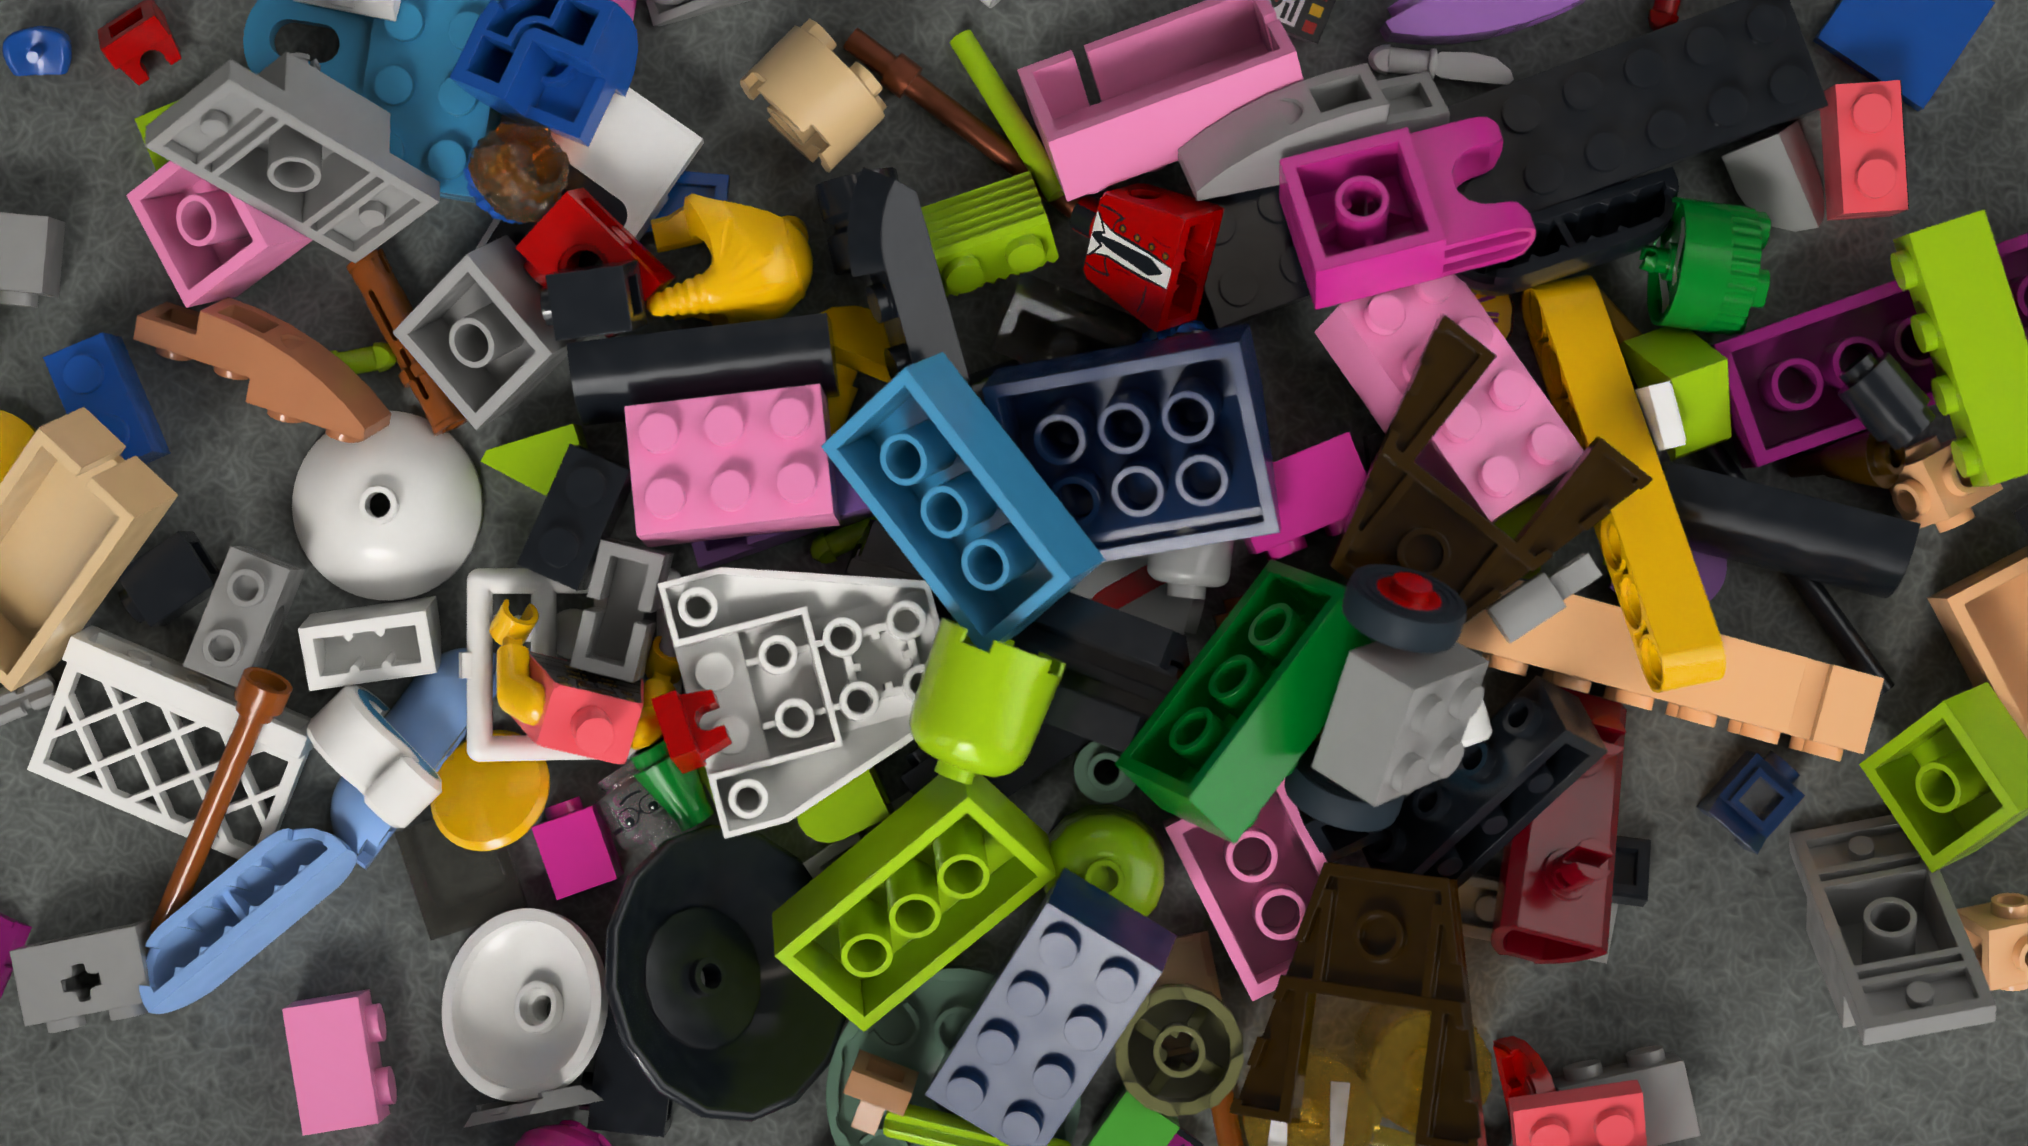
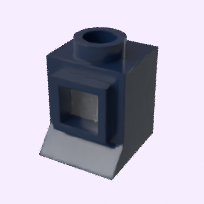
(1753, 798)

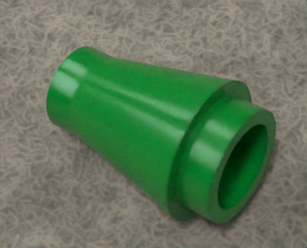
(676, 792)

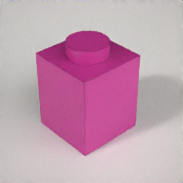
(576, 848)

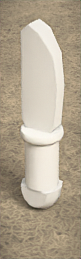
(1446, 65)

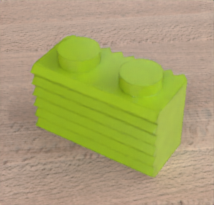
(989, 234)

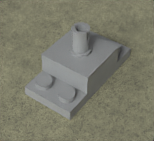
(297, 152)
(1887, 933)

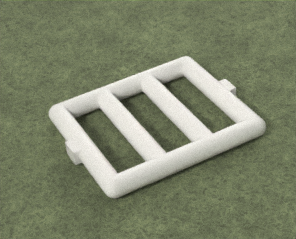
(478, 660)

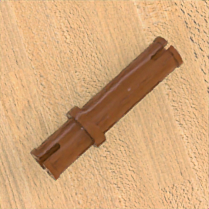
(389, 308)

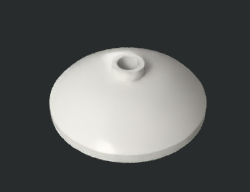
(430, 516)
(500, 999)

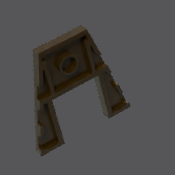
(1422, 525)
(1382, 943)

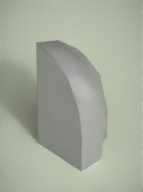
(1779, 178)

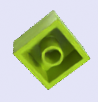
(1954, 776)

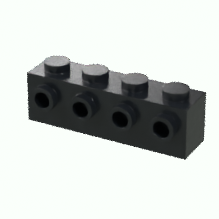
(1501, 785)

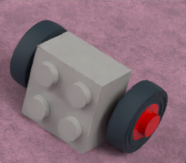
(1396, 704)

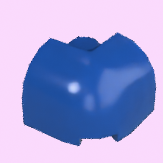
(550, 62)

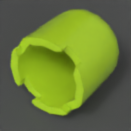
(981, 706)
(1111, 852)

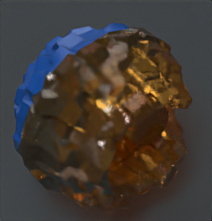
(517, 172)

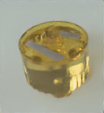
(1333, 1109)

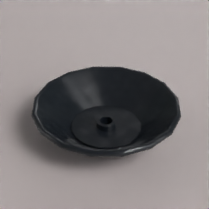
(755, 1027)

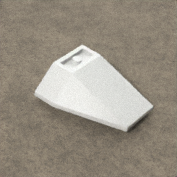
(806, 680)

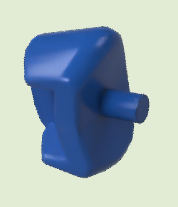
(38, 51)

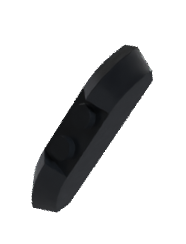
(906, 292)

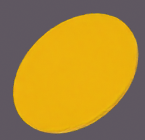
(489, 802)

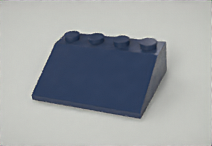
(1148, 439)

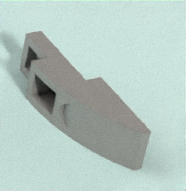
(1310, 115)

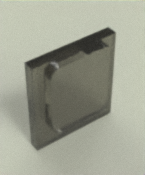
(456, 884)

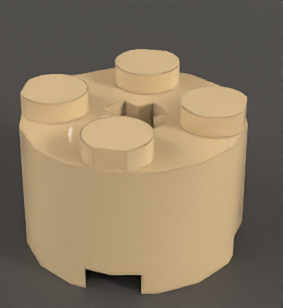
(815, 95)

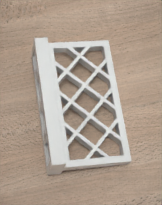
(178, 692)

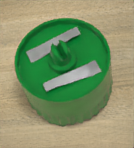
(1707, 267)

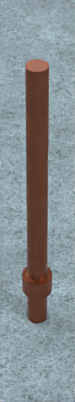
(904, 77)

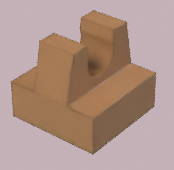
(879, 1087)

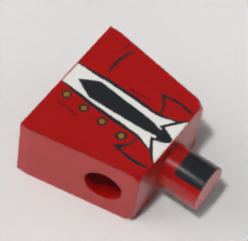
(1149, 250)

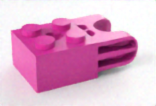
(1391, 210)

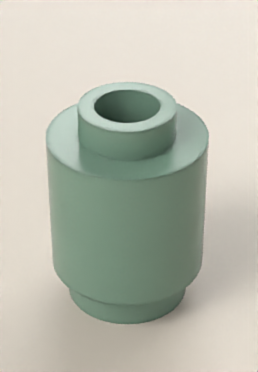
(1083, 769)

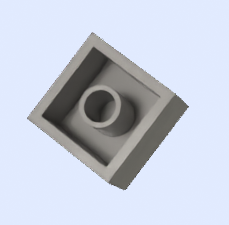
(484, 333)

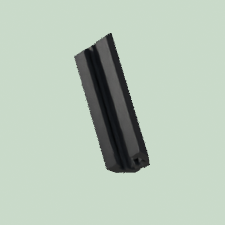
(1114, 661)

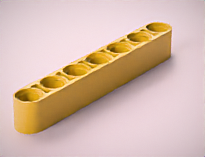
(1643, 533)

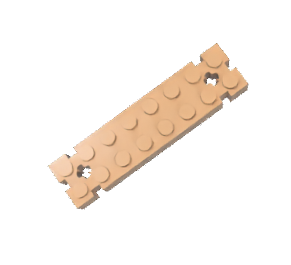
(1760, 692)

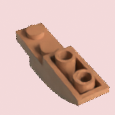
(285, 367)

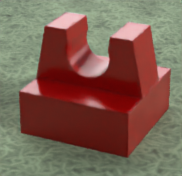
(135, 33)
(680, 727)

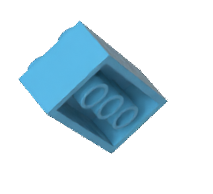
(962, 501)

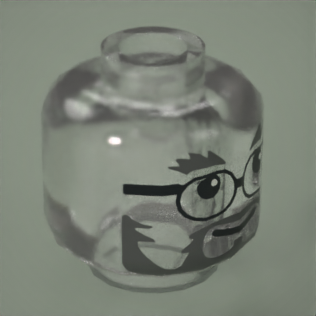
(632, 812)

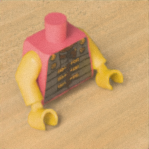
(572, 706)

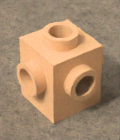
(1931, 489)
(2000, 939)

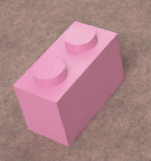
(338, 1061)

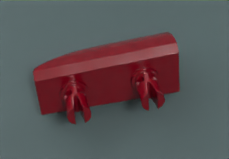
(1562, 864)

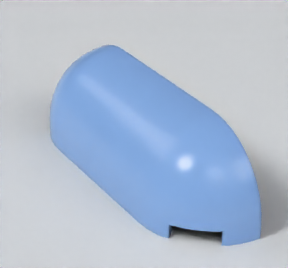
(434, 722)
(241, 914)

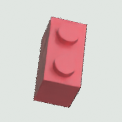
(1864, 150)

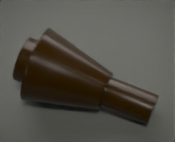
(1852, 459)

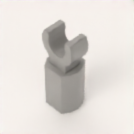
(1541, 597)

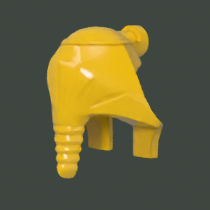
(756, 265)

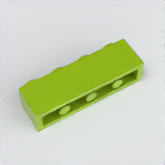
(1973, 341)

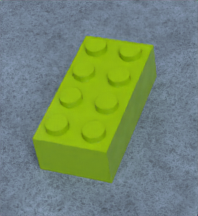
(911, 896)

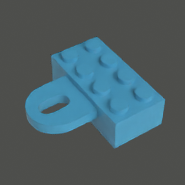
(400, 69)

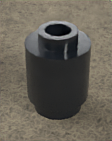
(1885, 399)

